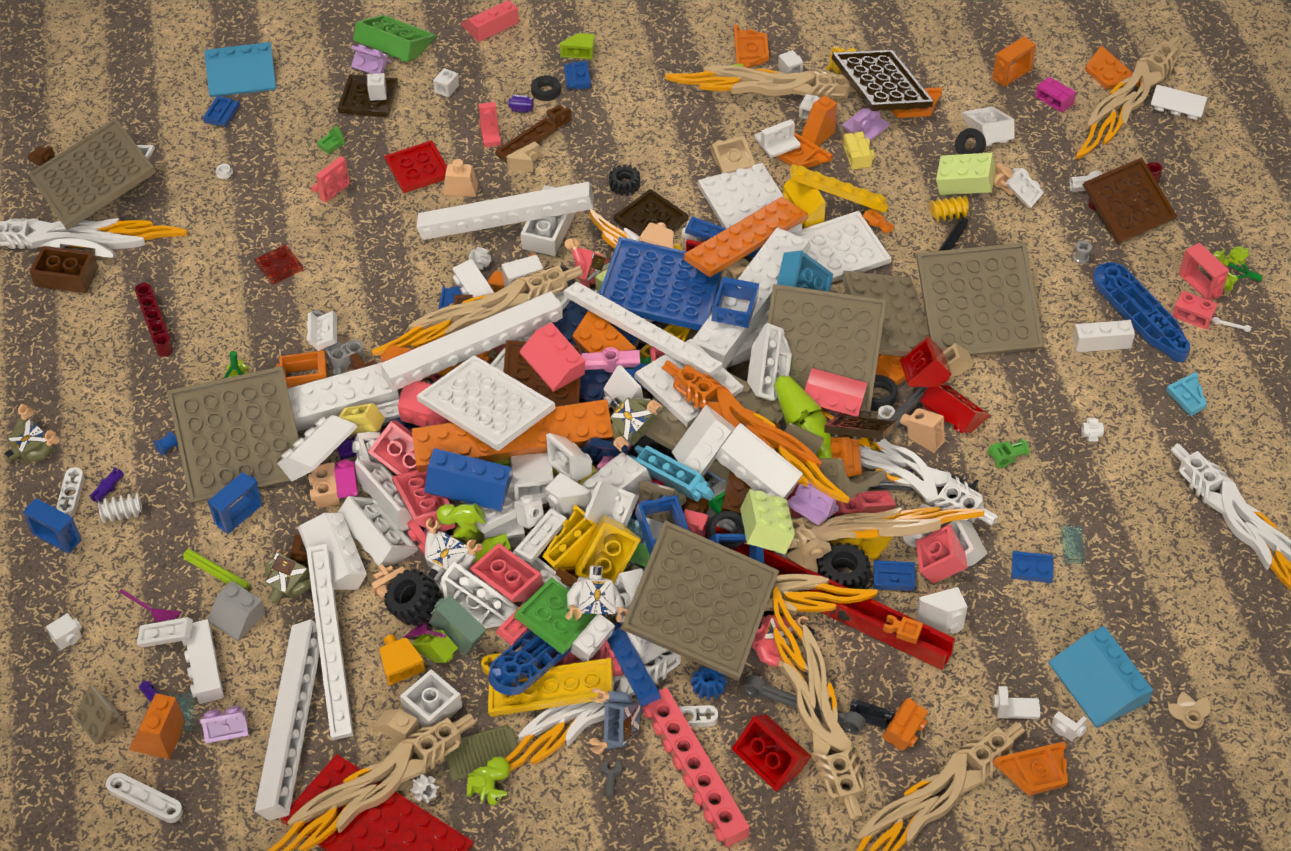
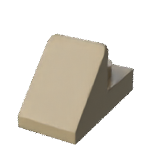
(523, 158)
(808, 553)

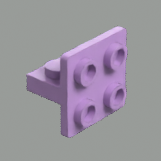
(369, 60)
(868, 122)
(813, 503)
(224, 725)

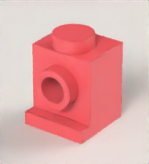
(696, 522)

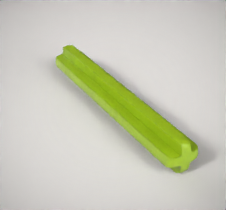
(214, 569)

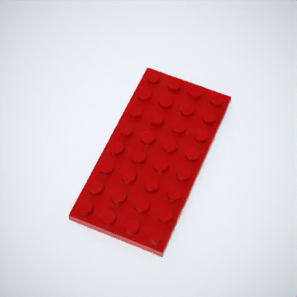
(386, 827)

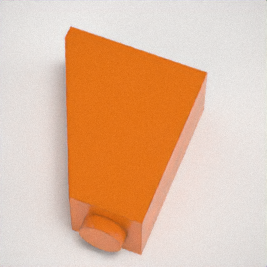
(821, 121)

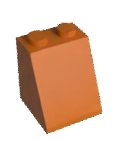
(159, 728)

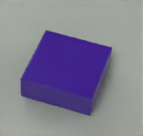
(345, 449)

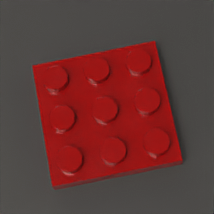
(417, 166)

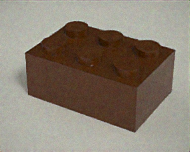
(64, 269)

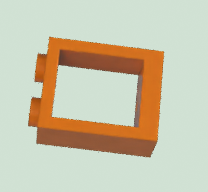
(1021, 51)
(304, 362)

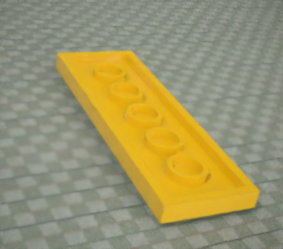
(556, 688)

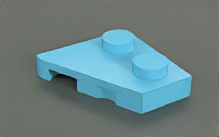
(1188, 394)

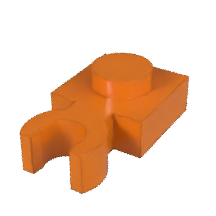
(876, 219)
(906, 630)

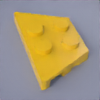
(872, 546)

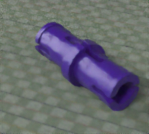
(106, 485)

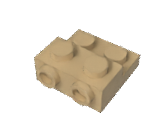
(732, 154)

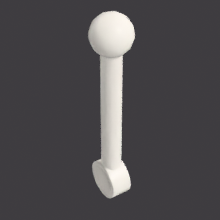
(1216, 320)

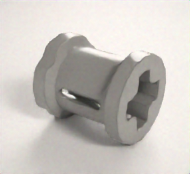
(1082, 252)

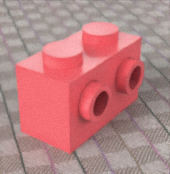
(1194, 310)

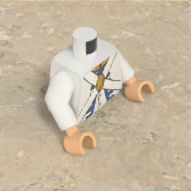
(443, 549)
(594, 596)

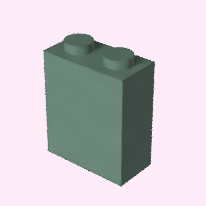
(457, 624)

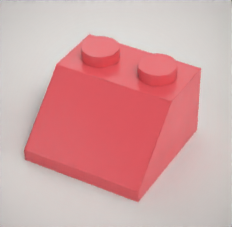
(940, 554)

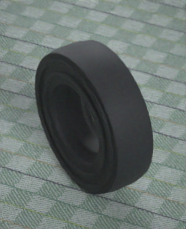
(545, 80)
(964, 136)

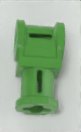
(1005, 453)

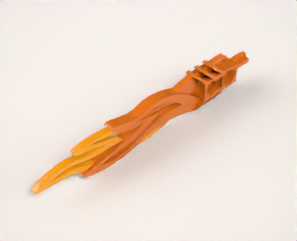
(704, 389)

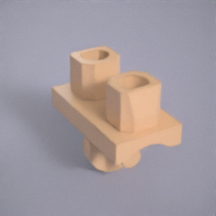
(1001, 176)
(381, 584)

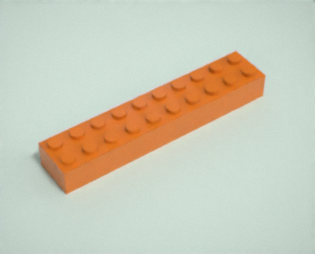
(574, 421)

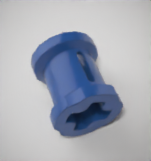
(166, 443)

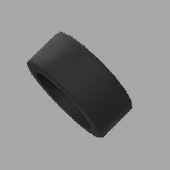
(890, 386)
(736, 518)

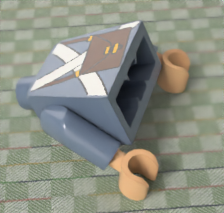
(620, 720)

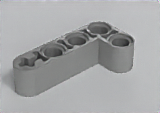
(339, 354)

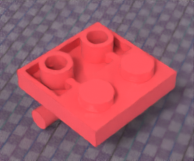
(332, 179)

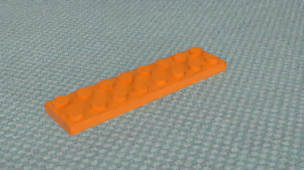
(744, 236)

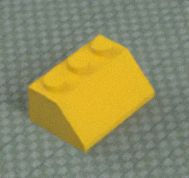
(807, 199)
(608, 547)

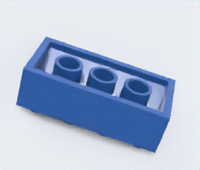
(467, 479)

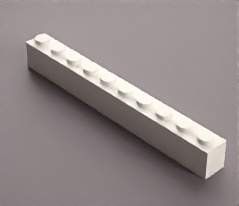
(505, 210)
(471, 341)
(289, 722)

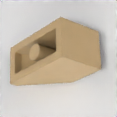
(958, 359)
(396, 724)

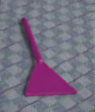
(158, 614)
(422, 629)

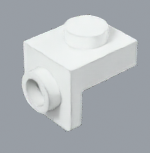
(1066, 727)

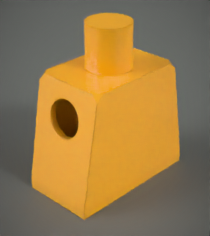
(400, 659)

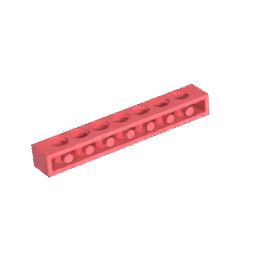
(728, 832)

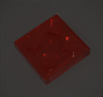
(278, 264)

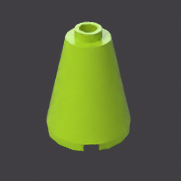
(794, 400)
(815, 424)

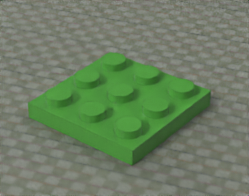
(547, 618)

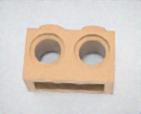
(324, 486)

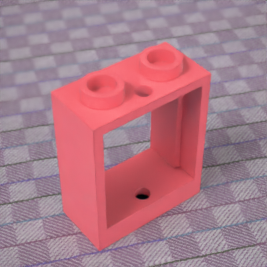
(1189, 271)

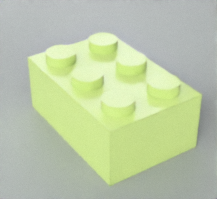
(966, 173)
(767, 521)

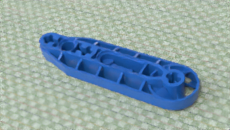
(1142, 308)
(515, 666)

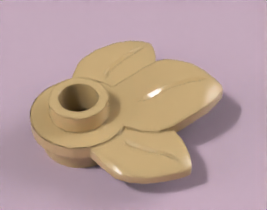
(1188, 708)

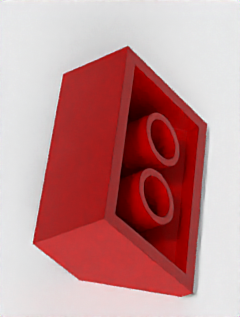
(925, 365)
(954, 407)
(770, 751)

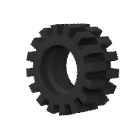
(624, 173)

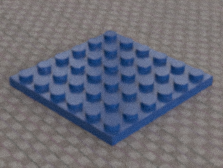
(659, 284)

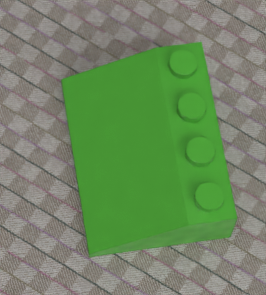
(392, 37)

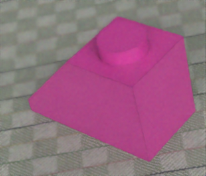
(346, 479)

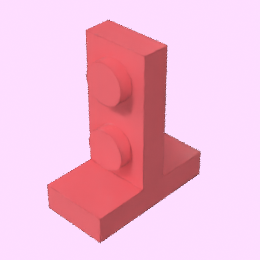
(489, 124)

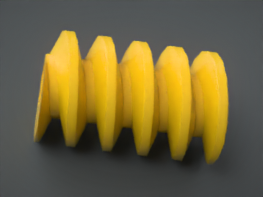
(949, 208)

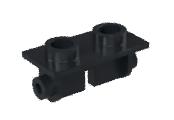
(873, 714)

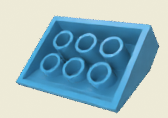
(240, 69)
(803, 272)
(1101, 677)

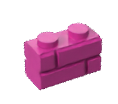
(1055, 94)

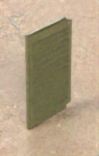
(480, 748)

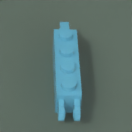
(673, 473)

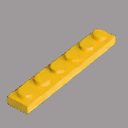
(838, 188)

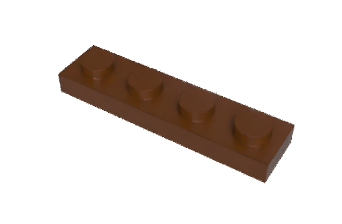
(535, 133)

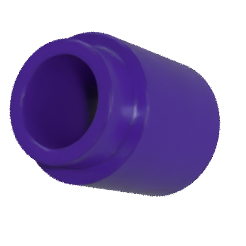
(521, 103)

